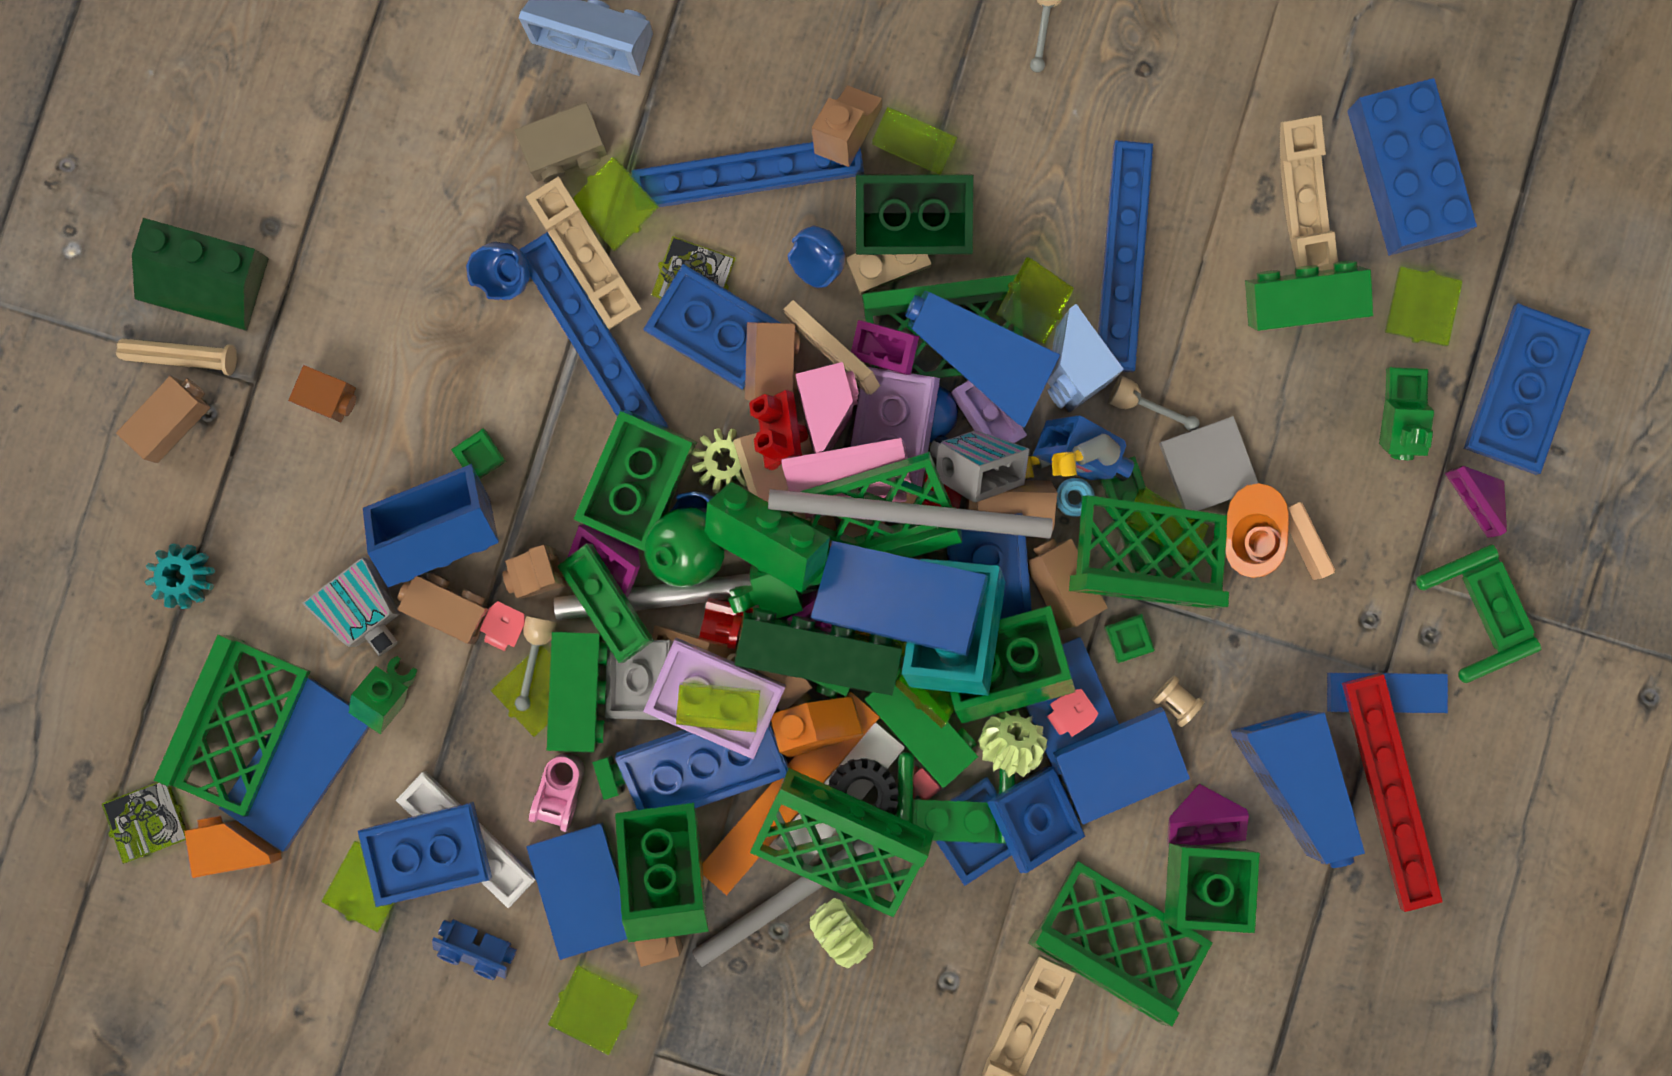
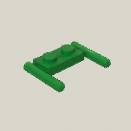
(1496, 605)
(948, 819)

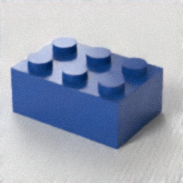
(429, 526)

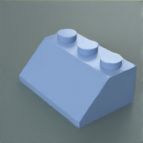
(589, 31)
(1083, 362)

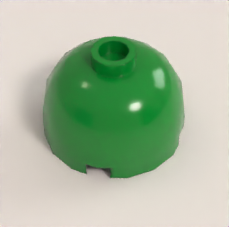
(681, 550)

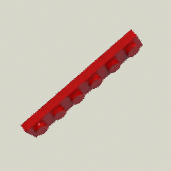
(1392, 792)

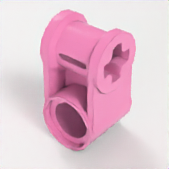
(555, 799)

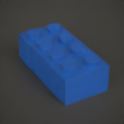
(1411, 167)

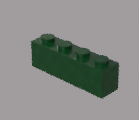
(817, 652)

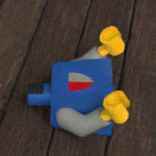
(1080, 449)

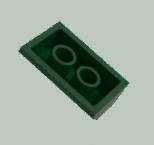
(914, 214)
(196, 274)

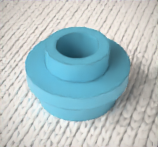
(1064, 488)

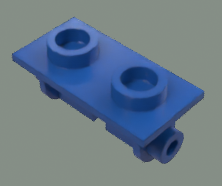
(458, 946)

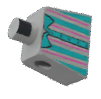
(979, 464)
(357, 607)

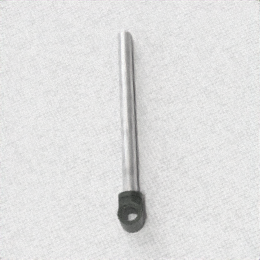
(663, 595)

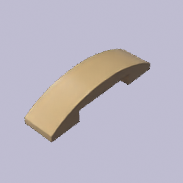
(1305, 192)
(583, 253)
(1029, 1018)

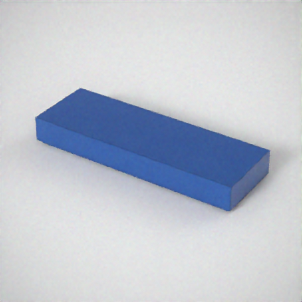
(1407, 692)

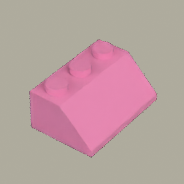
(827, 403)
(828, 466)

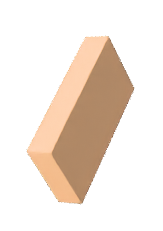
(1308, 542)

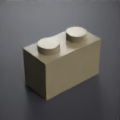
(561, 143)

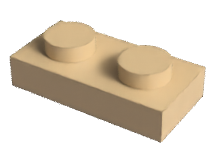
(880, 270)

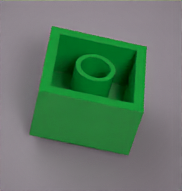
(1211, 888)

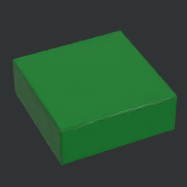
(1407, 384)
(479, 452)
(1129, 638)

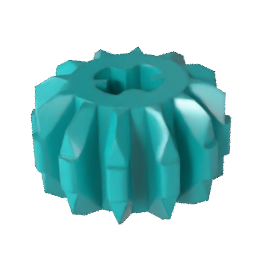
(172, 588)

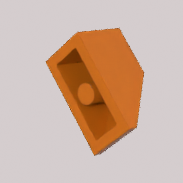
(815, 725)
(226, 847)

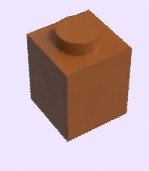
(323, 394)

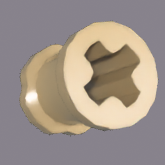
(1178, 701)

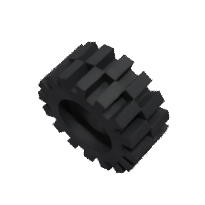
(870, 771)

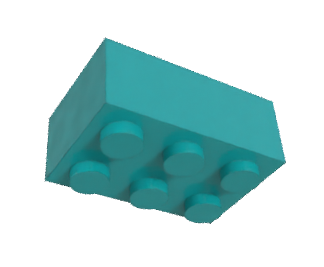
(954, 672)

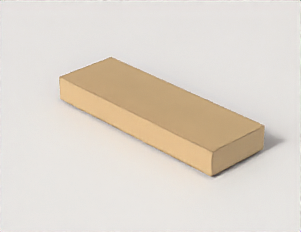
(830, 347)

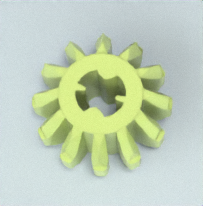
(712, 466)
(1012, 743)
(841, 933)

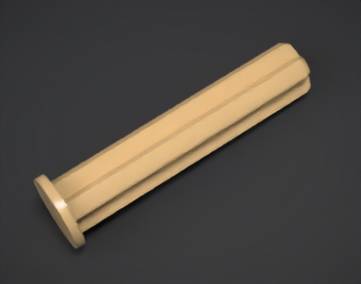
(178, 354)

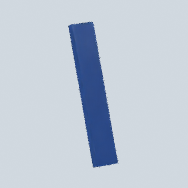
(741, 174)
(1125, 250)
(587, 330)

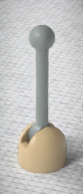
(1038, 64)
(1128, 394)
(538, 633)

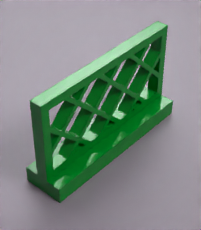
(958, 293)
(899, 539)
(1149, 587)
(202, 709)
(853, 821)
(1103, 973)

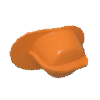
(1257, 530)

